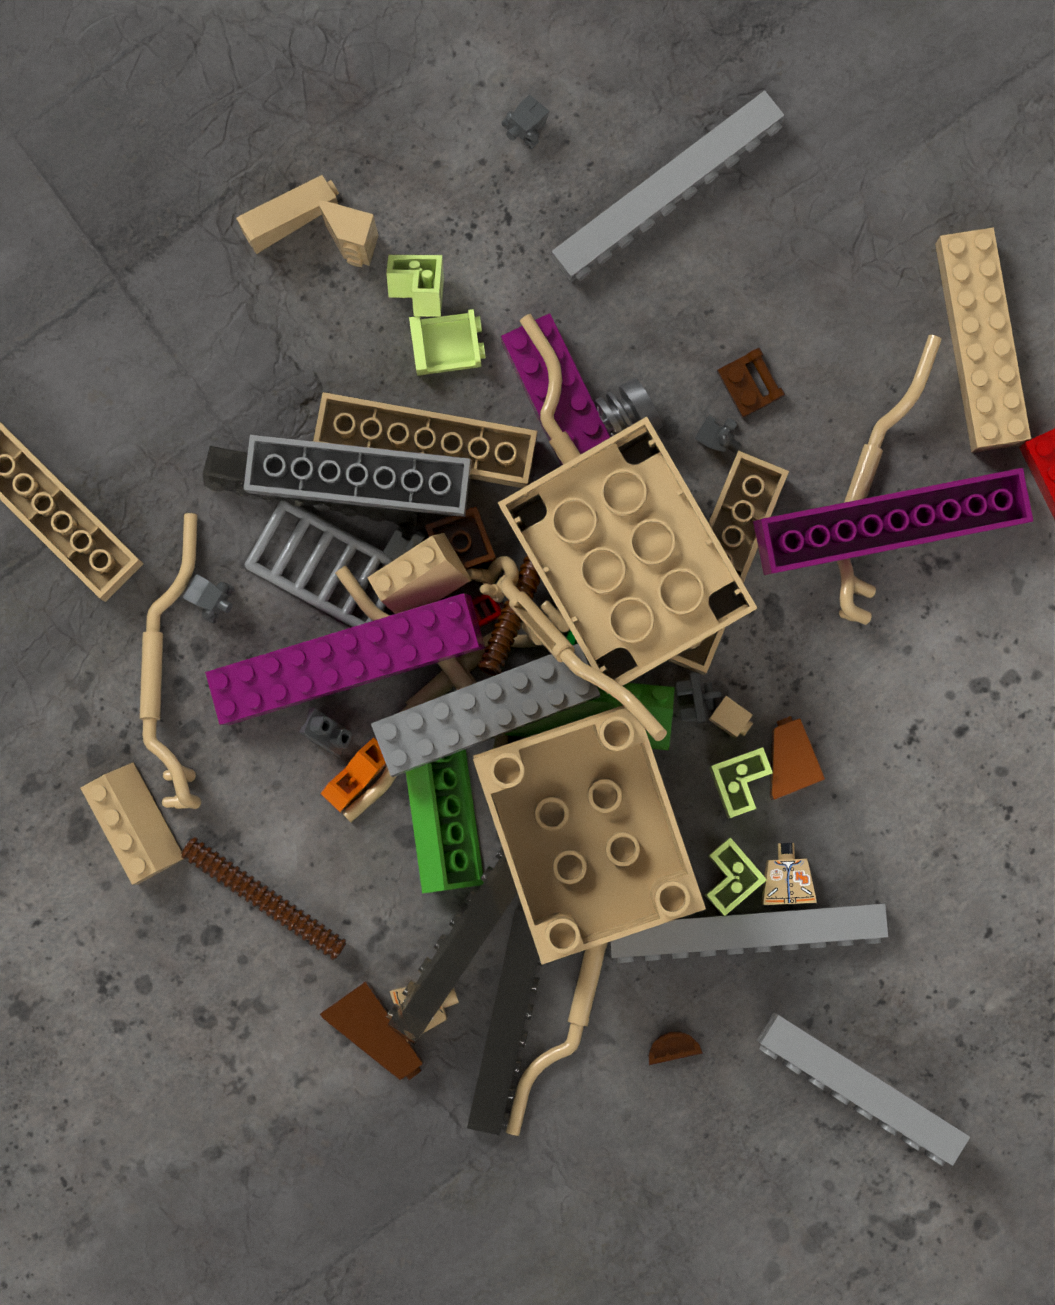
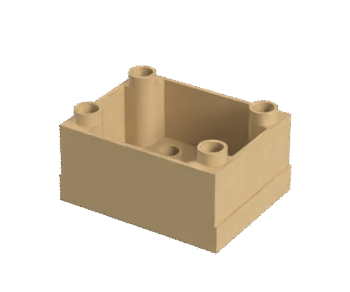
(627, 554)
(588, 833)

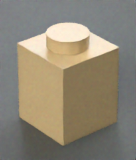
(731, 718)

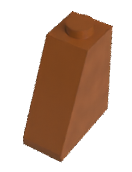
(792, 759)

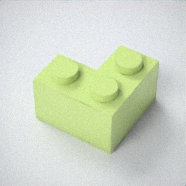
(417, 278)
(732, 780)
(739, 880)

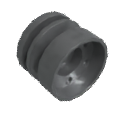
(629, 410)

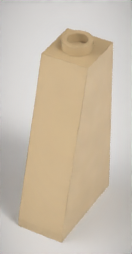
(286, 213)

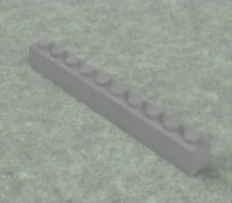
(667, 187)
(755, 931)

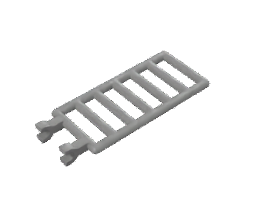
(297, 588)

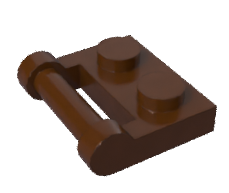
(742, 386)

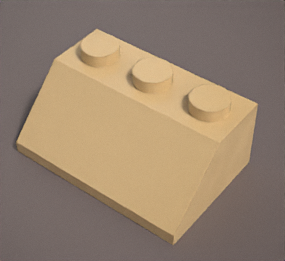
(351, 231)
(420, 575)

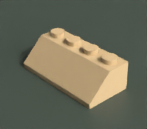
(132, 823)

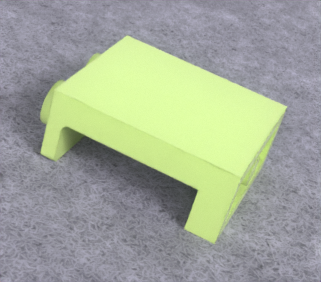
(446, 343)

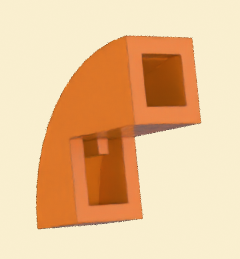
(355, 776)

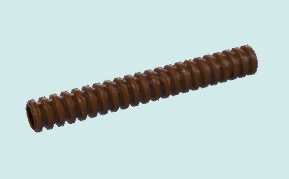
(508, 624)
(263, 898)

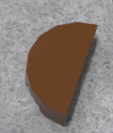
(672, 1047)

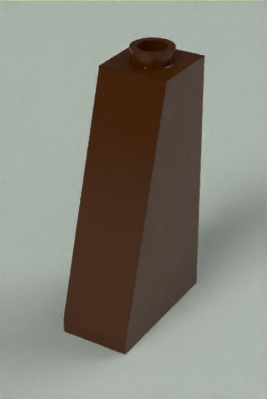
(364, 1022)

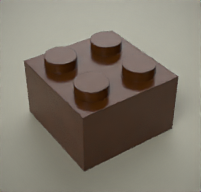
(466, 537)

